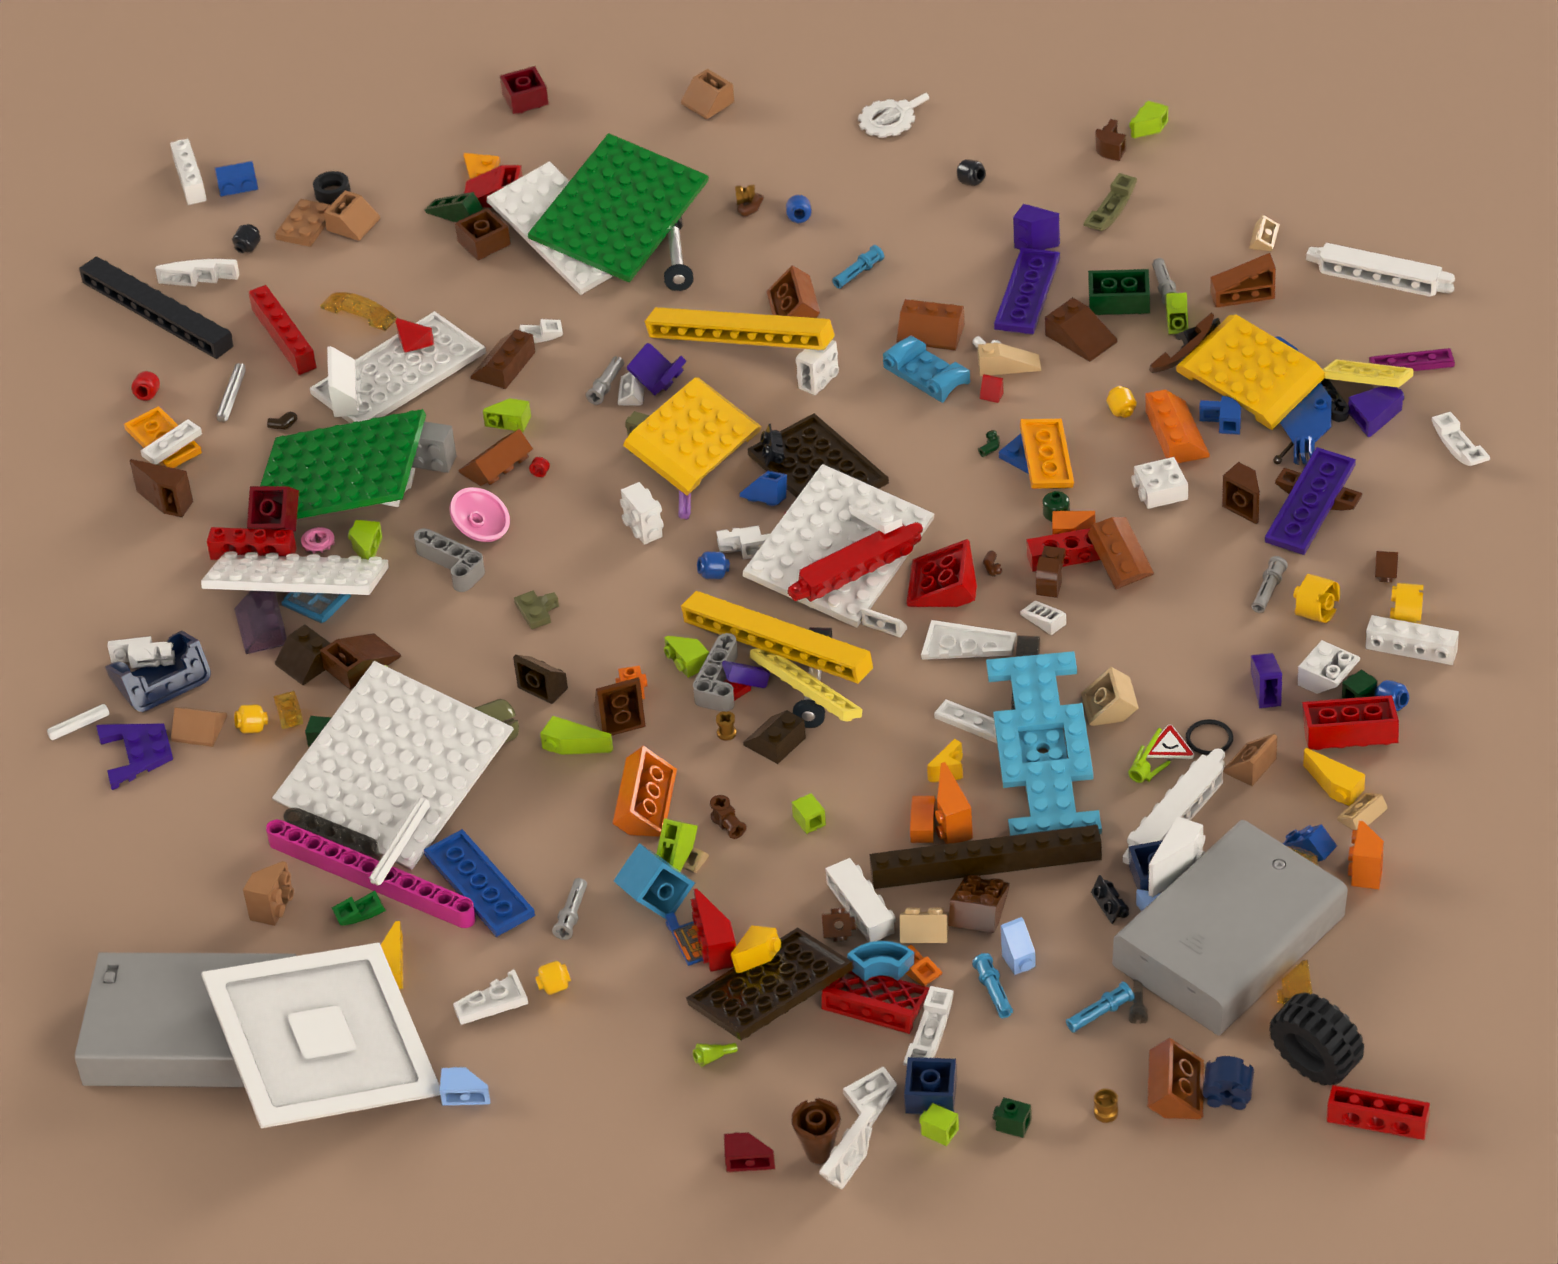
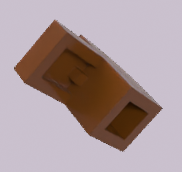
(1109, 142)
(1049, 571)

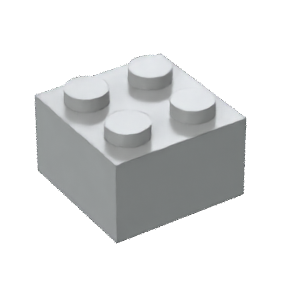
(435, 448)

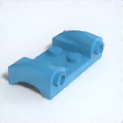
(923, 369)

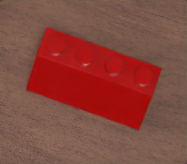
(1350, 722)

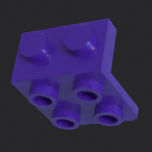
(654, 369)

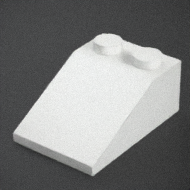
(1175, 854)

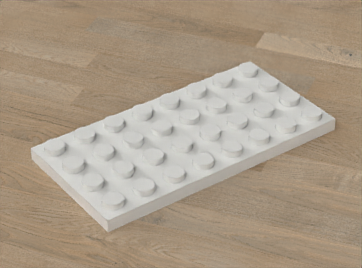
(523, 205)
(397, 377)
(295, 573)

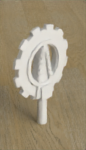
(892, 112)

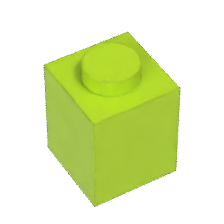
(808, 813)
(939, 1124)

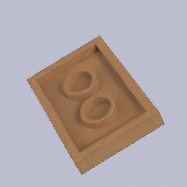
(303, 223)

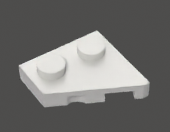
(871, 1090)

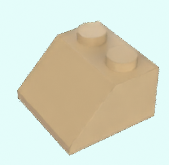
(1109, 698)

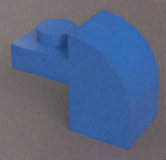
(1225, 412)

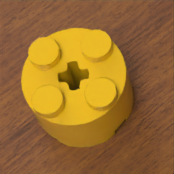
(1316, 598)
(1407, 602)

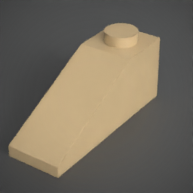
(1004, 359)

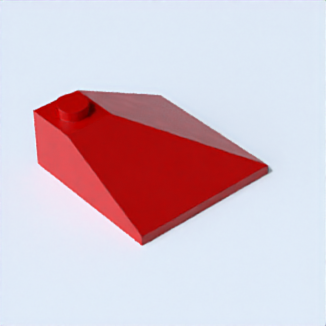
(943, 578)

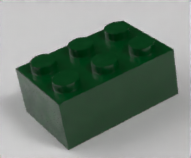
(1119, 291)

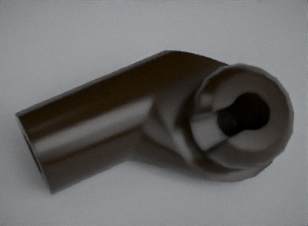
(283, 422)

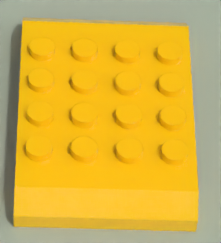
(1252, 369)
(691, 435)

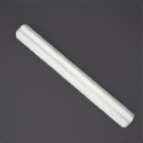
(399, 841)

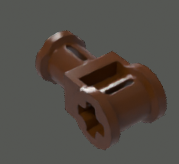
(724, 816)

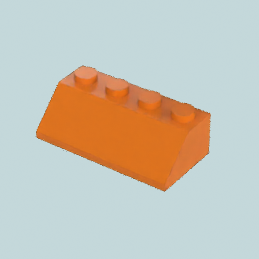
(1174, 427)
(644, 794)

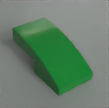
(356, 911)

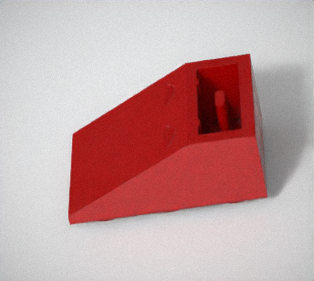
(492, 181)
(713, 933)

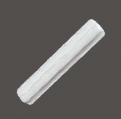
(78, 722)

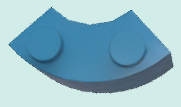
(881, 959)

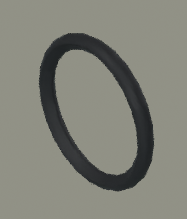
(1208, 721)

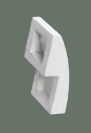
(545, 331)

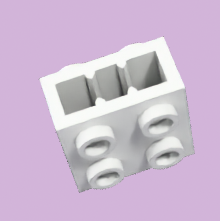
(817, 368)
(1160, 482)
(641, 513)

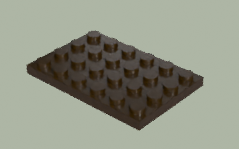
(815, 443)
(758, 996)

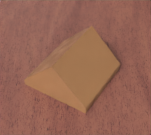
(197, 726)
(1253, 760)

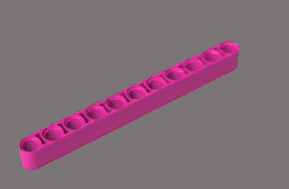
(358, 868)

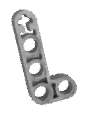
(463, 561)
(709, 685)

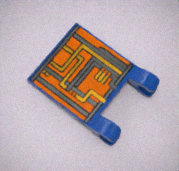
(685, 938)

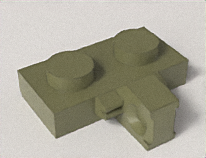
(536, 608)

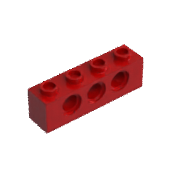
(250, 540)
(1077, 545)
(1378, 1112)

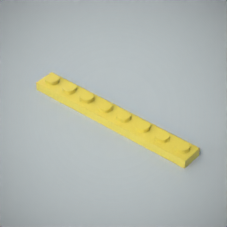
(807, 684)

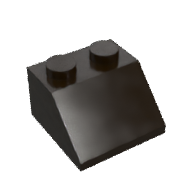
(302, 655)
(539, 678)
(777, 736)

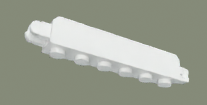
(1381, 270)
(1182, 800)

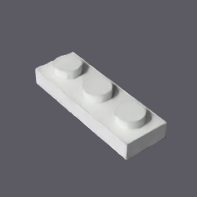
(171, 442)
(875, 515)

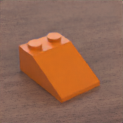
(953, 811)

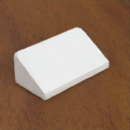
(630, 391)
(883, 622)

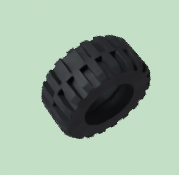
(1316, 1038)

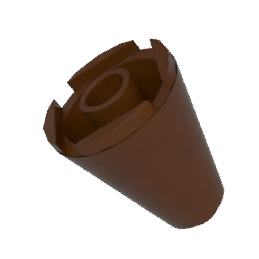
(816, 1128)

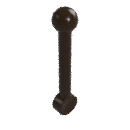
(1278, 458)

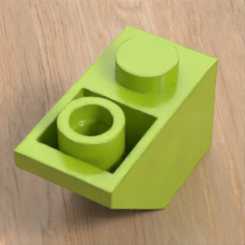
(1149, 120)
(1176, 312)
(508, 415)
(686, 653)

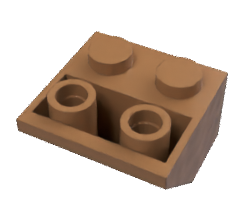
(708, 94)
(350, 216)
(268, 893)

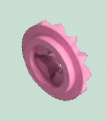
(325, 536)

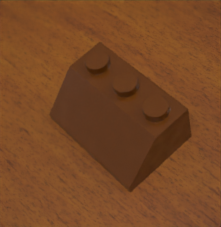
(506, 359)

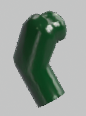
(992, 445)

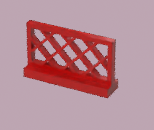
(872, 1008)

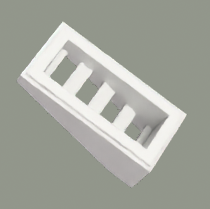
(1057, 617)

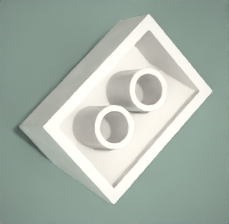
(343, 383)

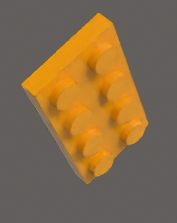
(152, 426)
(1046, 453)

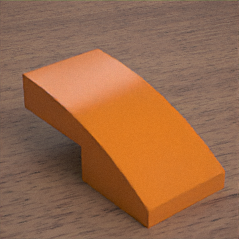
(923, 970)

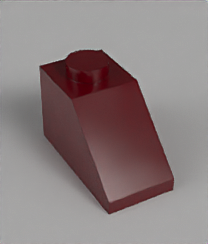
(747, 1153)

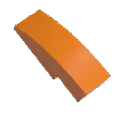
(922, 819)

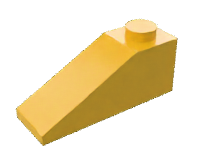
(1335, 778)
(393, 951)

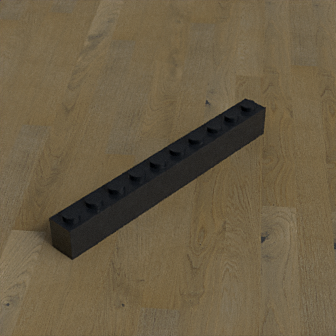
(156, 307)

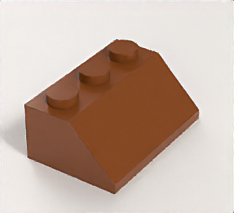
(793, 295)
(932, 323)
(497, 459)
(1119, 551)
(1175, 1081)

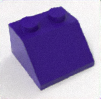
(1036, 228)

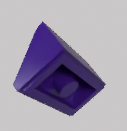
(746, 674)

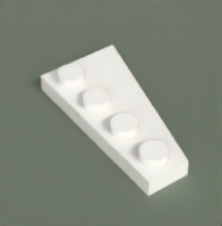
(964, 641)

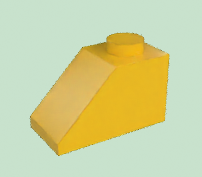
(755, 948)

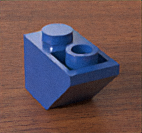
(768, 488)
(1312, 839)

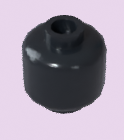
(971, 172)
(246, 238)

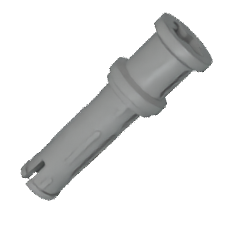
(1165, 284)
(602, 385)
(1271, 578)
(578, 889)

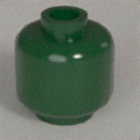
(1055, 502)

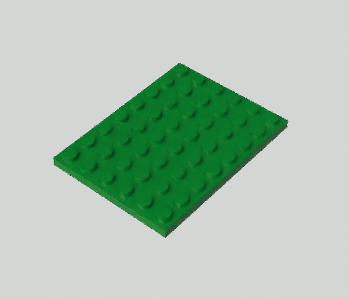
(618, 207)
(347, 463)

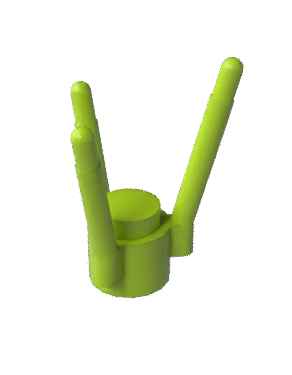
(1141, 768)

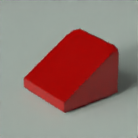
(991, 388)

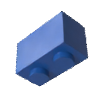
(236, 178)

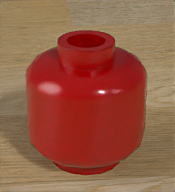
(145, 385)

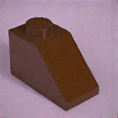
(1386, 566)

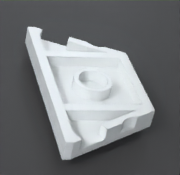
(850, 1152)

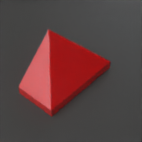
(413, 335)

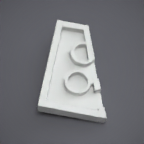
(496, 999)

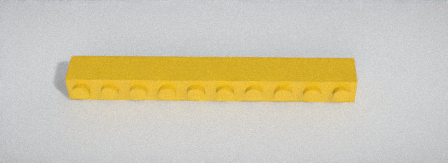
(740, 328)
(778, 637)

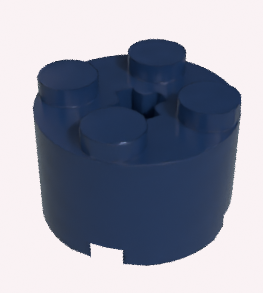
(1228, 1082)

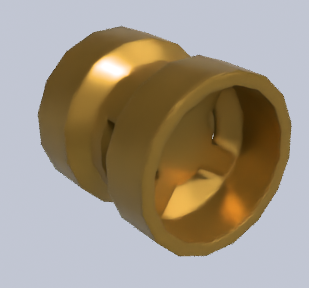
(744, 194)
(1105, 1105)

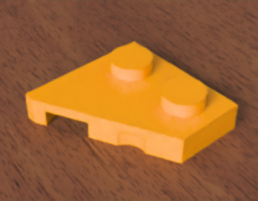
(479, 164)

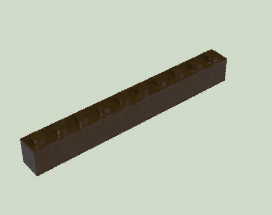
(985, 856)

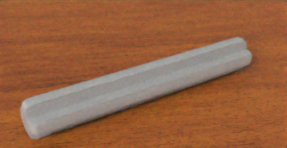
(231, 392)

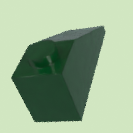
(455, 207)

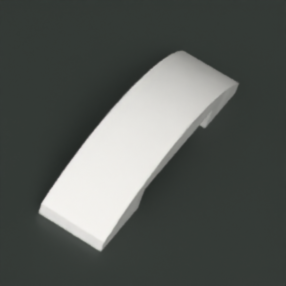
(1457, 442)
(932, 1024)

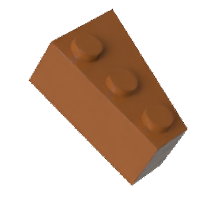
(1245, 283)

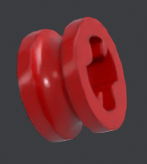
(539, 467)

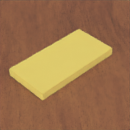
(1367, 373)

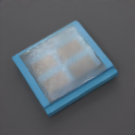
(315, 605)

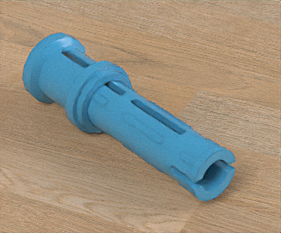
(863, 262)
(989, 977)
(1109, 1002)

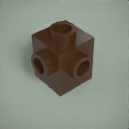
(829, 921)

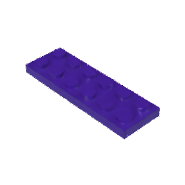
(1027, 290)
(1310, 501)

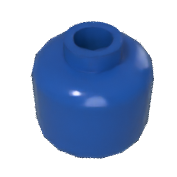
(798, 209)
(713, 565)
(1397, 690)

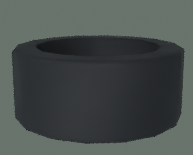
(327, 179)

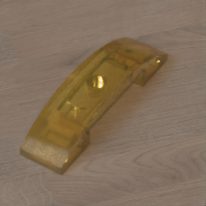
(361, 306)

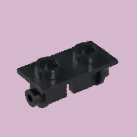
(772, 446)
(1107, 898)

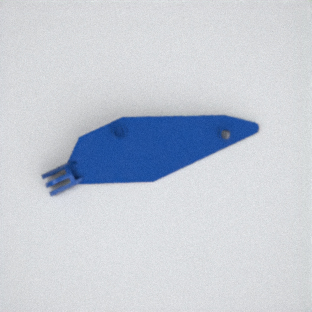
(1308, 420)

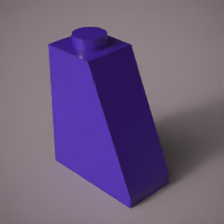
(1375, 407)
(1266, 680)

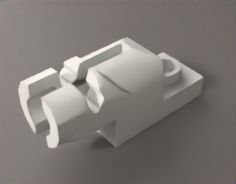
(746, 540)
(141, 652)

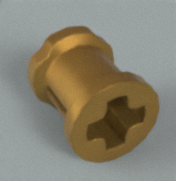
(726, 726)

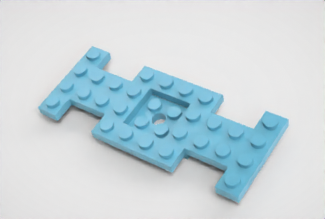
(1037, 725)

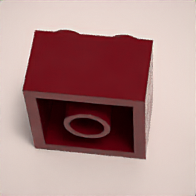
(524, 90)
(272, 508)

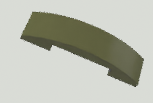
(1113, 204)

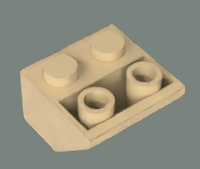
(924, 926)

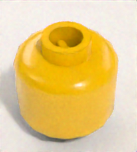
(1121, 401)
(250, 718)
(553, 977)

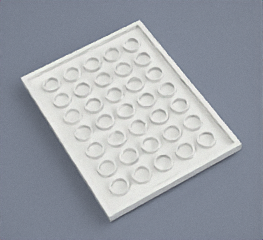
(821, 525)

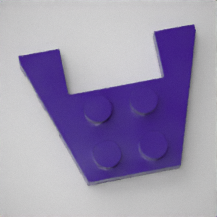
(145, 746)

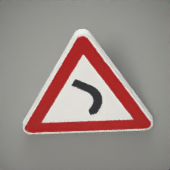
(1170, 746)

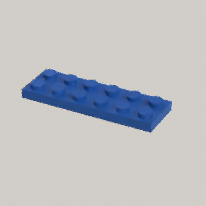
(481, 881)

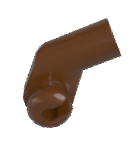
(751, 208)
(988, 561)

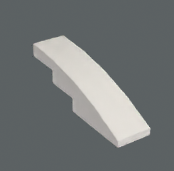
(193, 271)

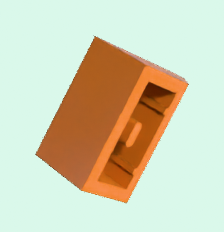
(1365, 857)

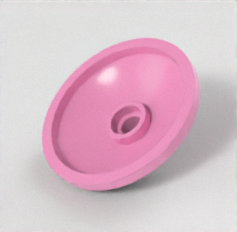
(479, 514)

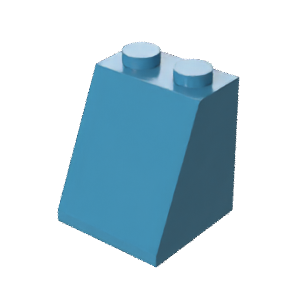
(653, 881)

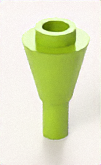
(708, 1053)

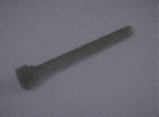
(1138, 1010)

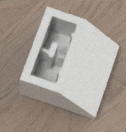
(1325, 667)

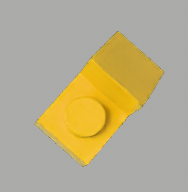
(952, 755)

